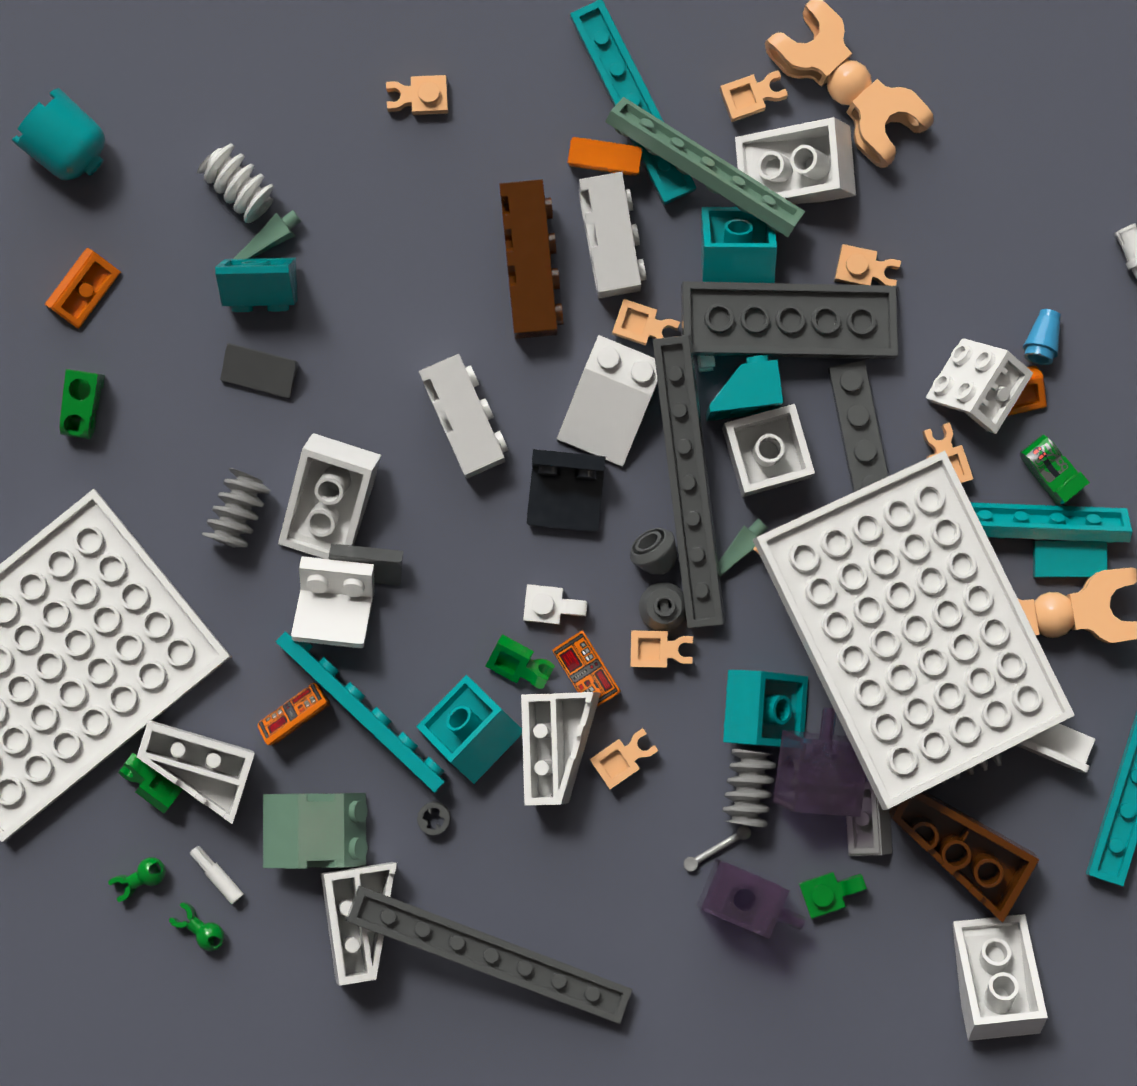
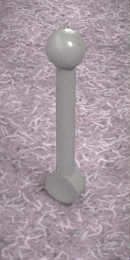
(691, 863)

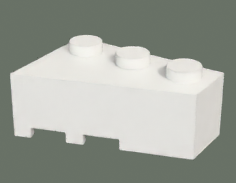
(611, 235)
(464, 415)
(554, 743)
(199, 765)
(354, 948)

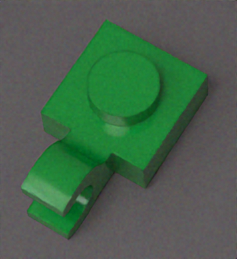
(514, 661)
(153, 786)
(825, 893)

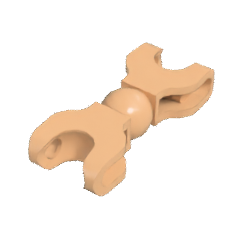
(849, 83)
(1088, 609)

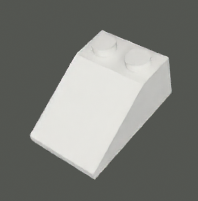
(801, 160)
(610, 401)
(328, 496)
(998, 978)

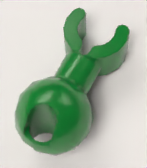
(146, 874)
(204, 932)

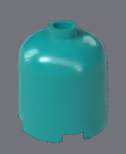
(62, 138)

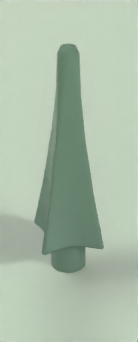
(272, 234)
(741, 545)

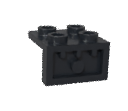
(565, 490)

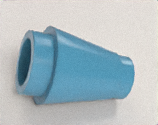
(1043, 338)

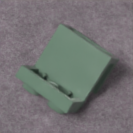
(314, 830)

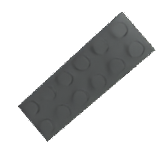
(790, 320)

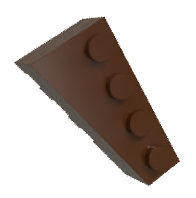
(528, 259)
(975, 854)

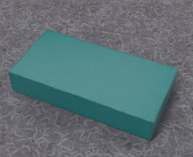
(1069, 558)

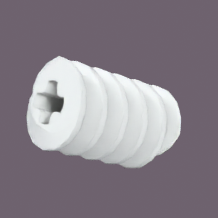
(237, 183)

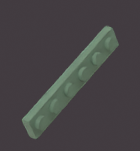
(704, 166)

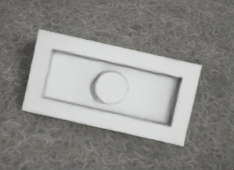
(1061, 746)

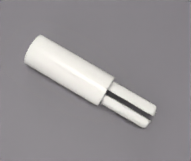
(217, 875)

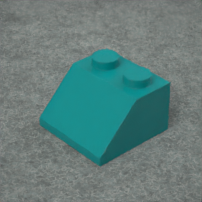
(736, 247)
(257, 283)
(749, 391)
(763, 706)
(470, 729)

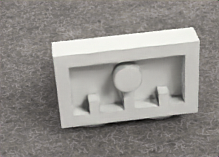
(980, 383)
(333, 602)

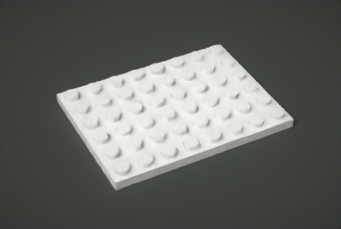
(913, 629)
(86, 654)

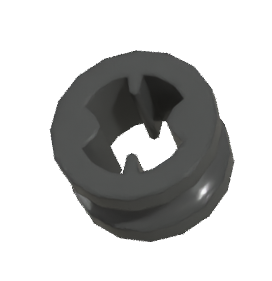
(423, 822)

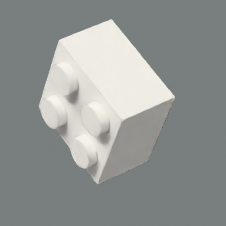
(768, 450)

